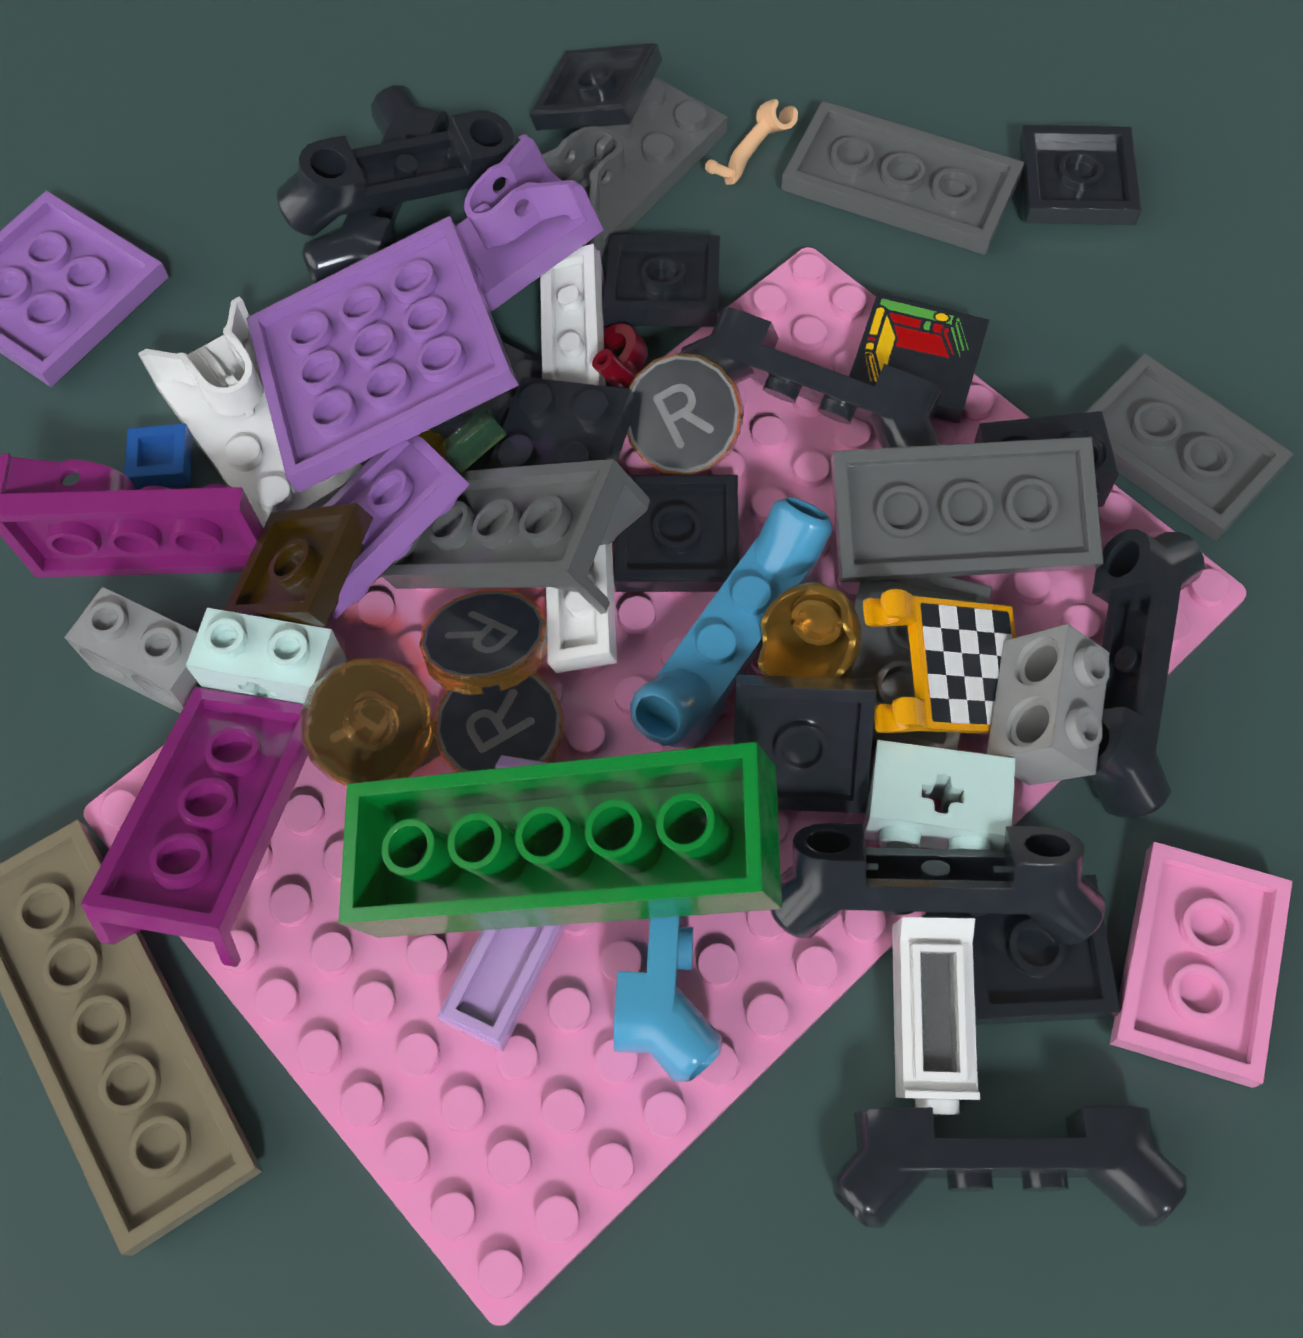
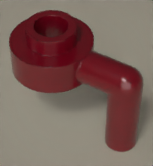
(622, 355)

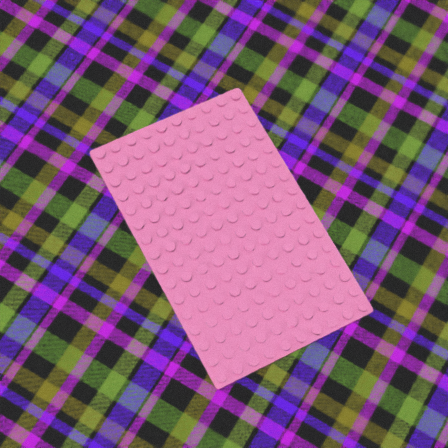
(543, 1145)

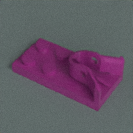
(113, 529)
(200, 822)

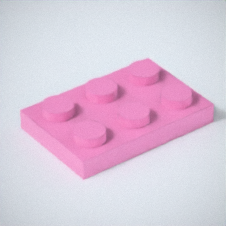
(1203, 964)

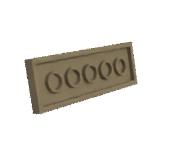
(113, 1050)

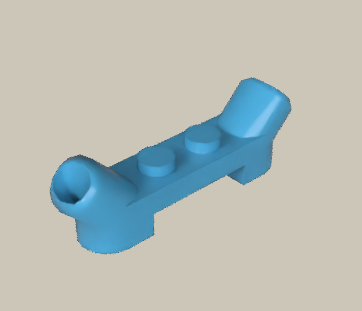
(693, 685)
(657, 1015)

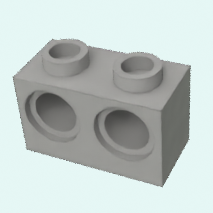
(136, 648)
(1050, 705)

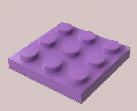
(65, 286)

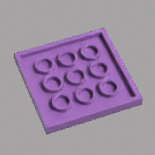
(377, 354)

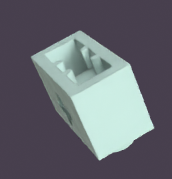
(261, 655)
(971, 787)

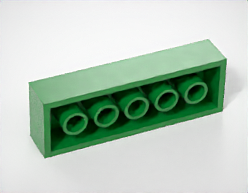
(563, 843)

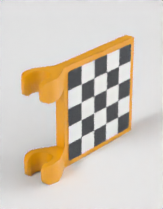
(952, 659)

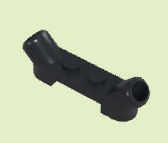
(347, 180)
(371, 230)
(896, 405)
(1143, 589)
(1031, 876)
(1103, 1144)

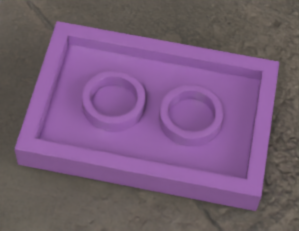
(404, 495)

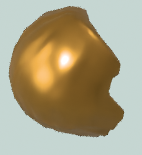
(810, 633)

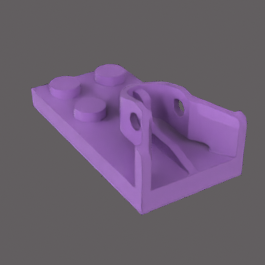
(525, 225)

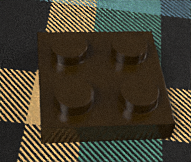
(301, 564)

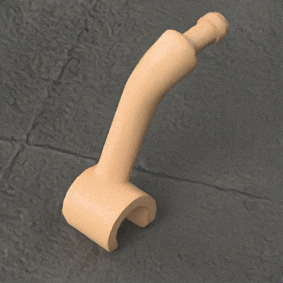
(766, 123)

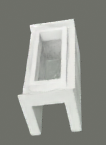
(934, 1012)

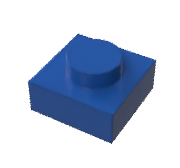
(159, 456)

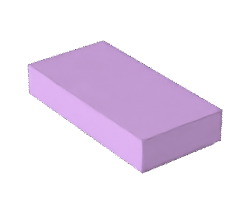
(499, 982)

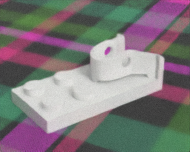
(229, 417)

